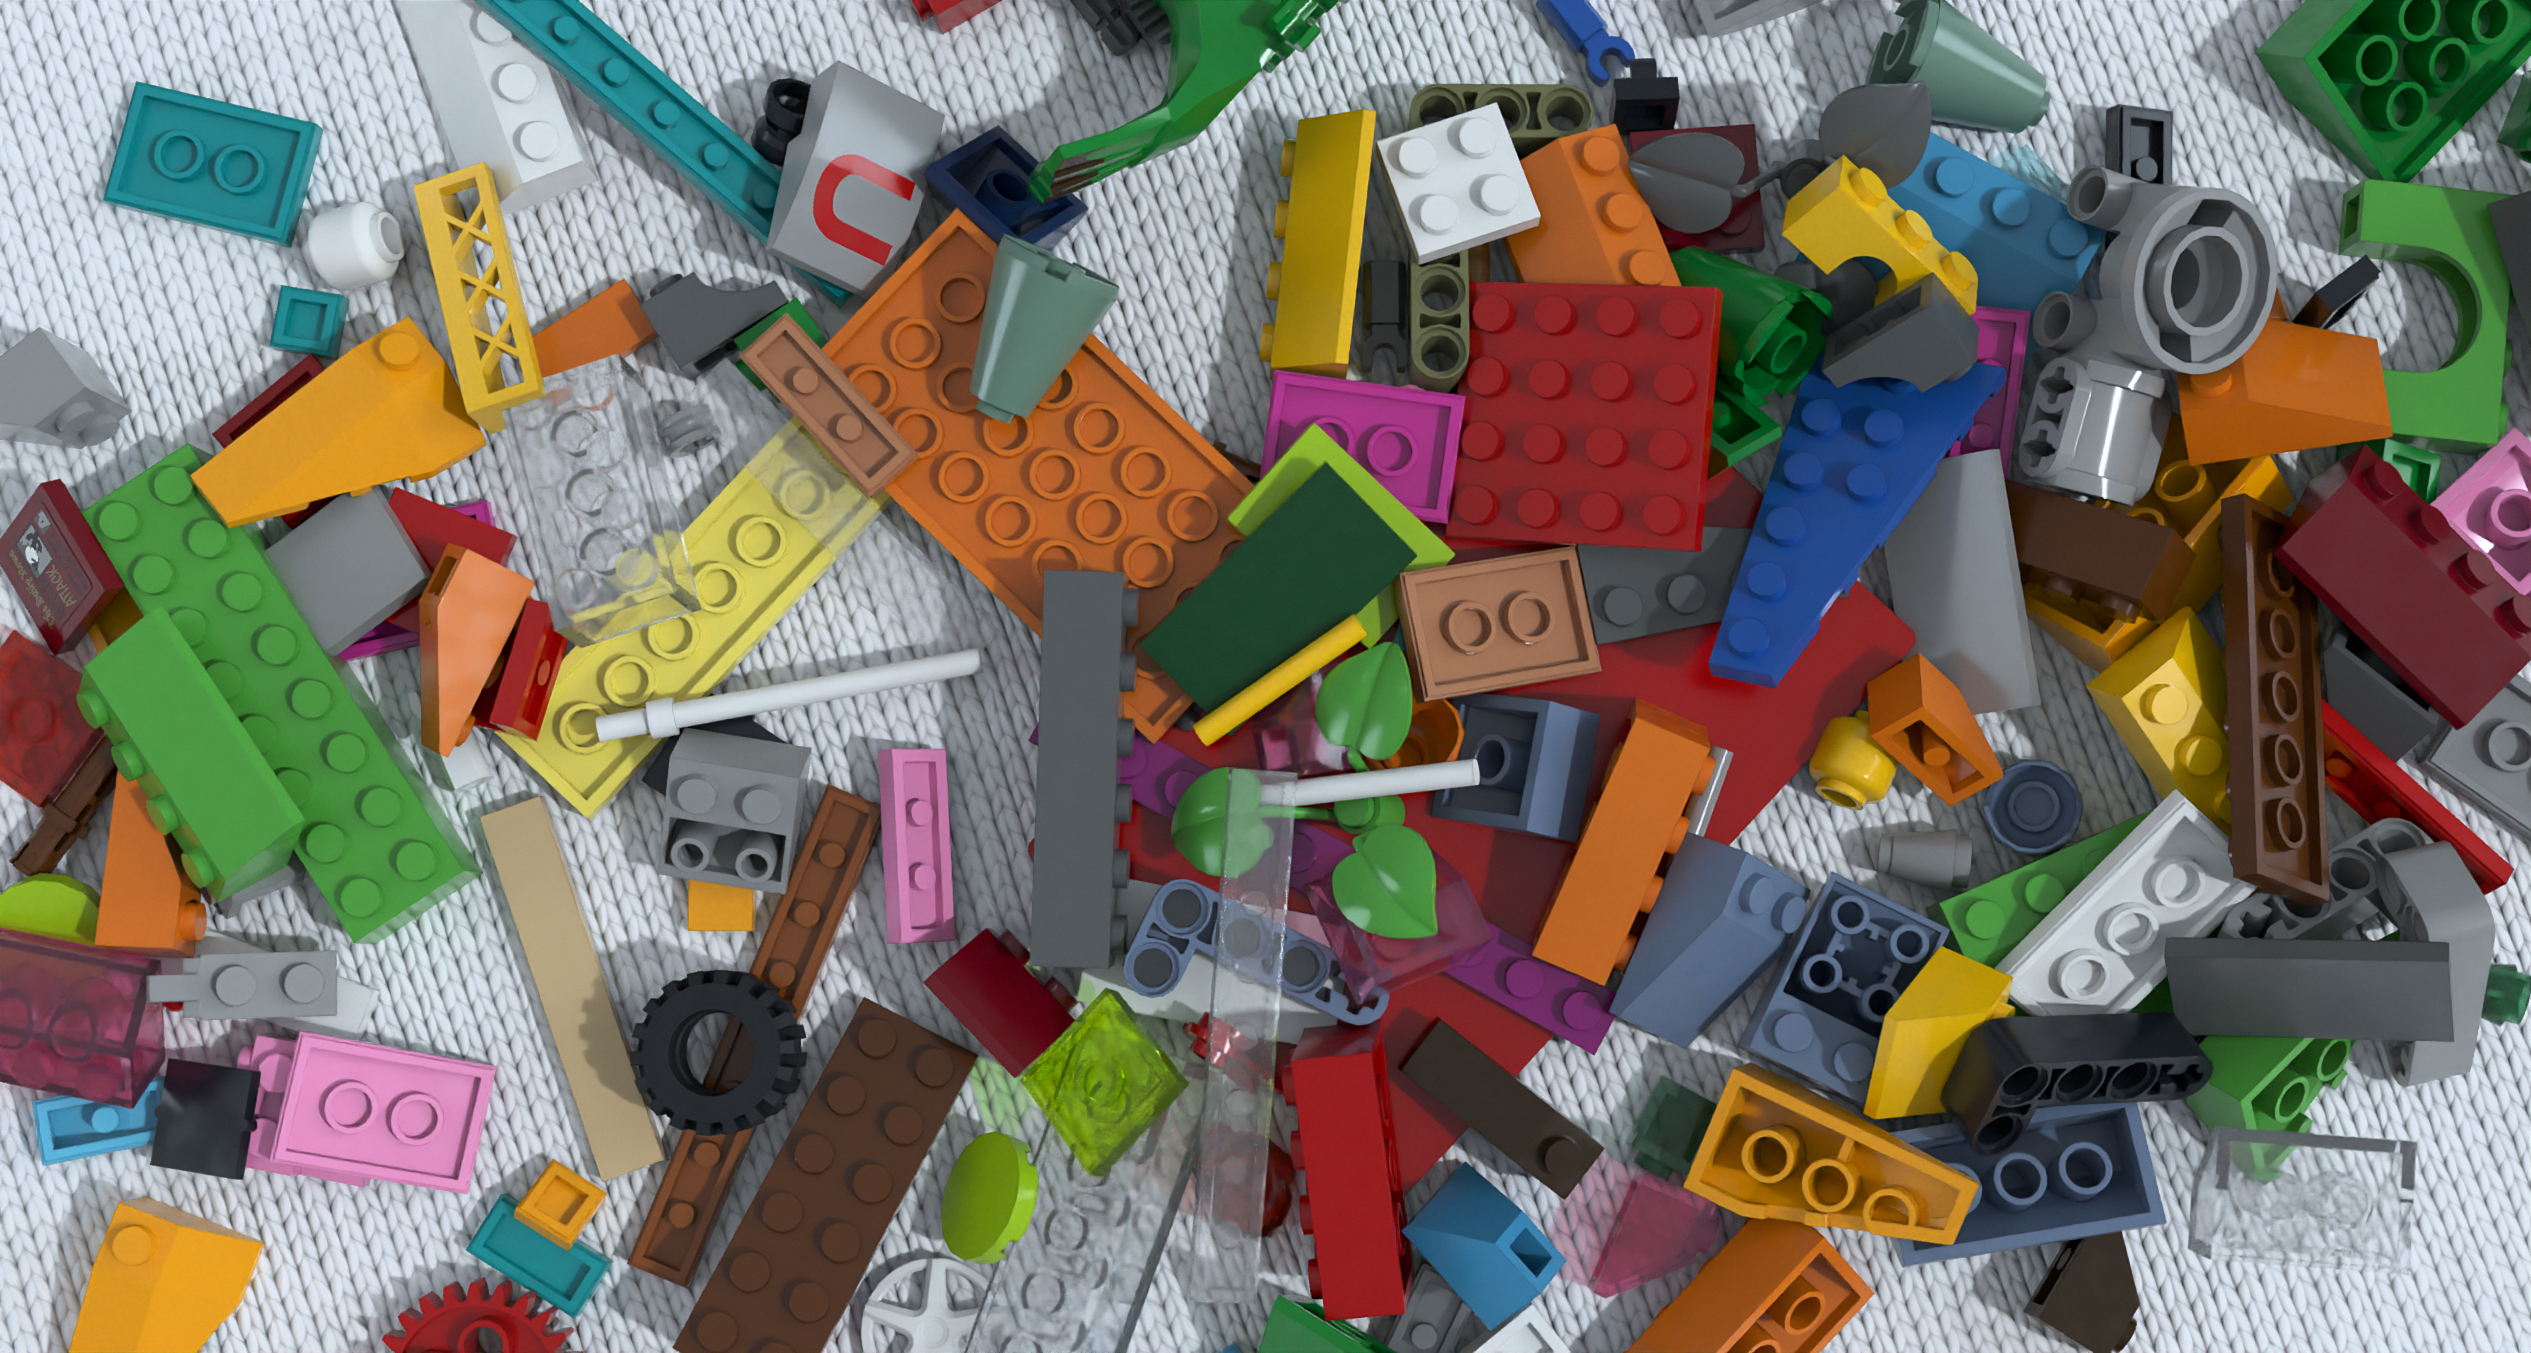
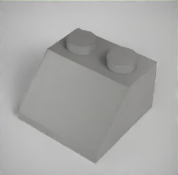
(56, 395)

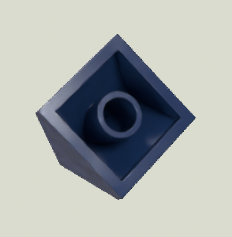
(990, 187)

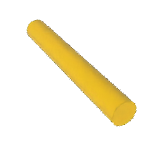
(1280, 680)

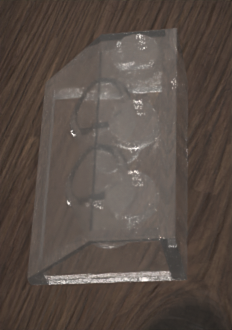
(2304, 1200)

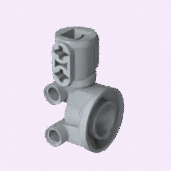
(2178, 295)

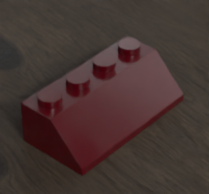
(2408, 585)

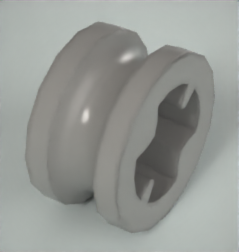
(685, 434)

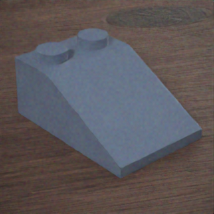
(1707, 938)

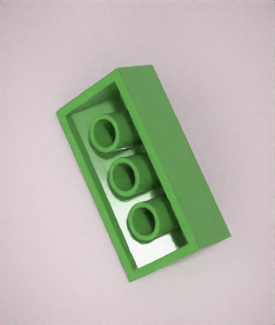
(189, 757)

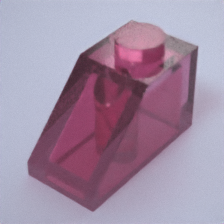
(1653, 1234)

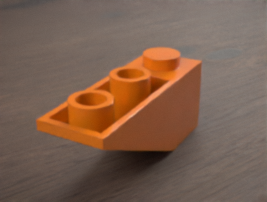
(463, 628)

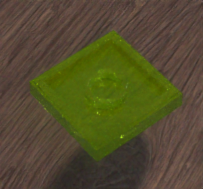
(1104, 1082)

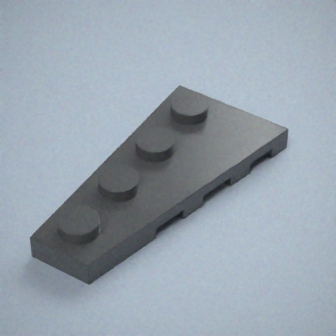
(1661, 591)

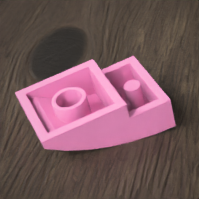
(2493, 508)

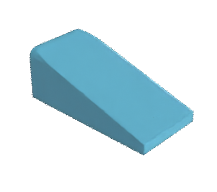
(84, 1128)

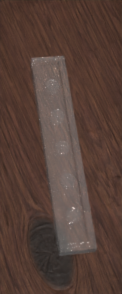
(836, 512)

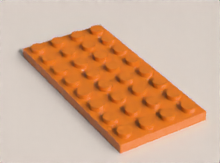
(1082, 484)

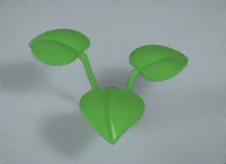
(1393, 872)

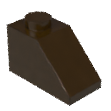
(2089, 1294)

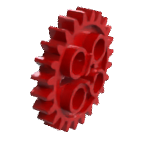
(455, 1322)

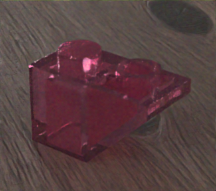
(1289, 734)

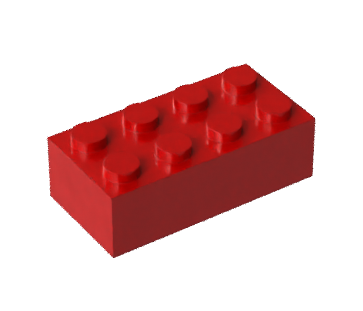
(1351, 1171)

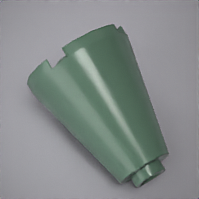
(1966, 69)
(1032, 325)

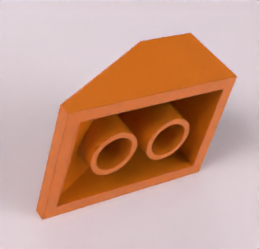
(2286, 395)

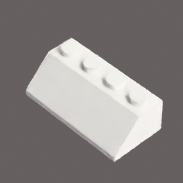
(498, 103)

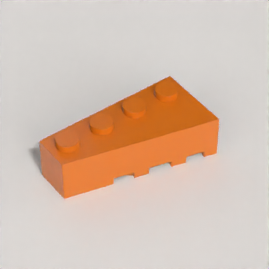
(1624, 843)

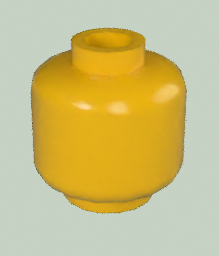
(1850, 764)

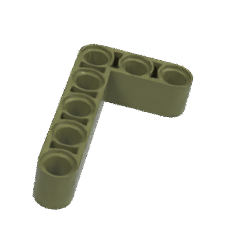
(1529, 111)

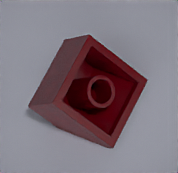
(1004, 999)

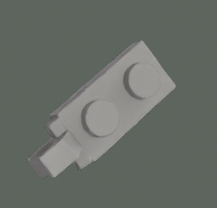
(251, 985)

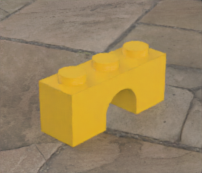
(1851, 216)

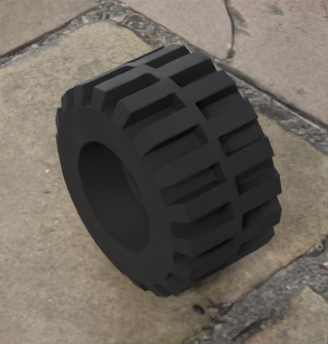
(665, 1064)

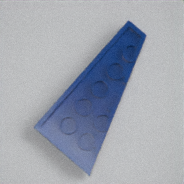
(1835, 493)

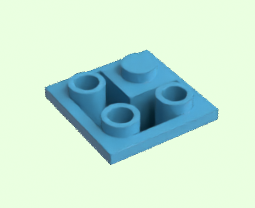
(1483, 1246)

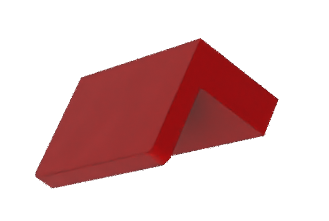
(528, 675)

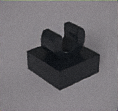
(1644, 99)

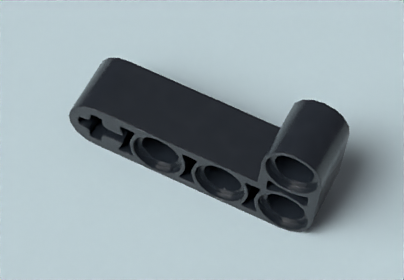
(2063, 1061)

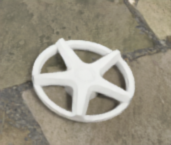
(933, 1325)

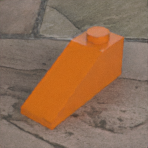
(146, 893)

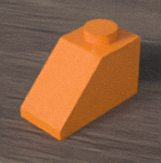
(1931, 730)

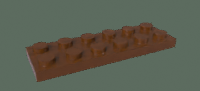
(2272, 710)
(831, 1190)

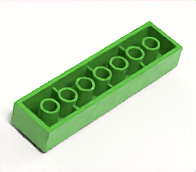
(370, 820)

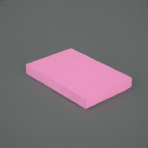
(382, 1112)

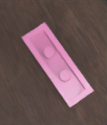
(916, 845)

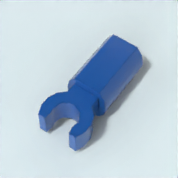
(1585, 33)

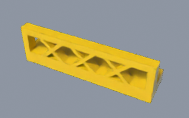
(464, 294)

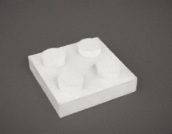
(1457, 183)

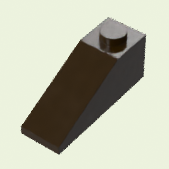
(1501, 1108)

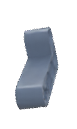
(1183, 941)

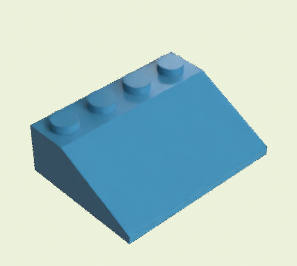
(2005, 228)

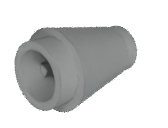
(1927, 858)

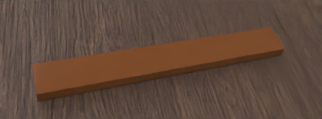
(792, 960)

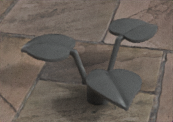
(1876, 126)

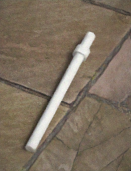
(666, 717)

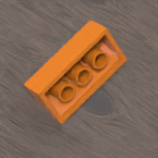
(1591, 218)
(1763, 1293)

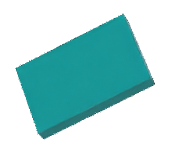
(213, 164)

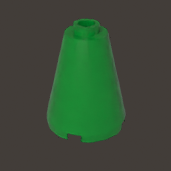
(1766, 323)

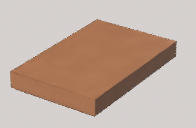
(1496, 624)

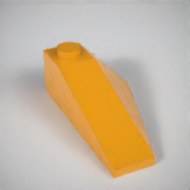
(360, 423)
(1812, 1162)
(162, 1281)

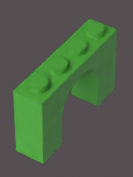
(2456, 242)

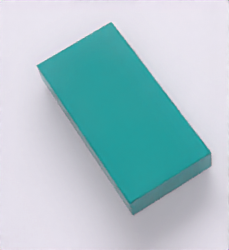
(537, 1263)

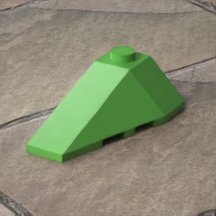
(2268, 1079)

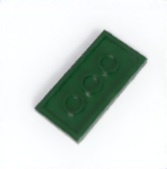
(1278, 590)

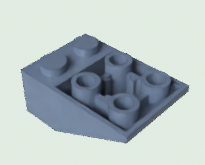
(1837, 984)

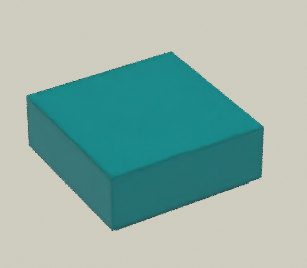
(309, 322)

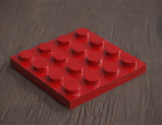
(1587, 415)

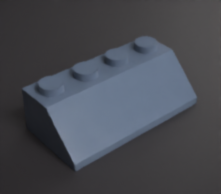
(2064, 1180)

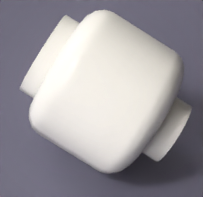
(354, 246)

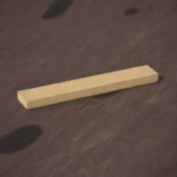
(572, 988)

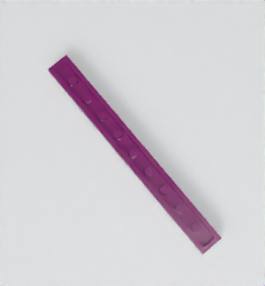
(1501, 970)

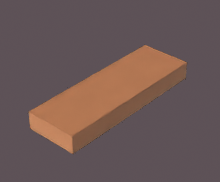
(829, 406)

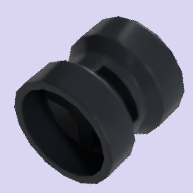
(783, 118)

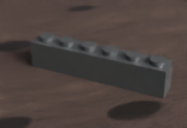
(1081, 769)

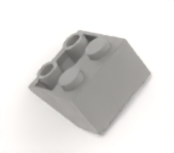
(733, 810)

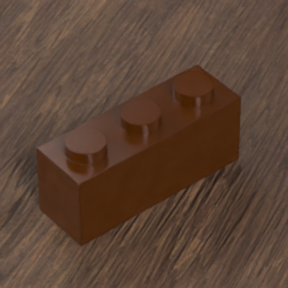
(2096, 554)

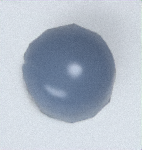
(2033, 808)

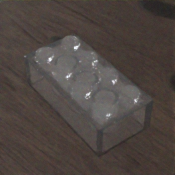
(600, 504)

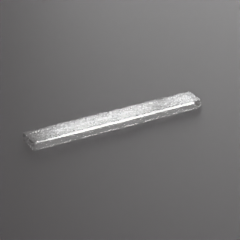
(1242, 1036)

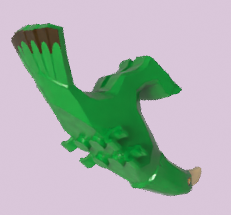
(1213, 57)

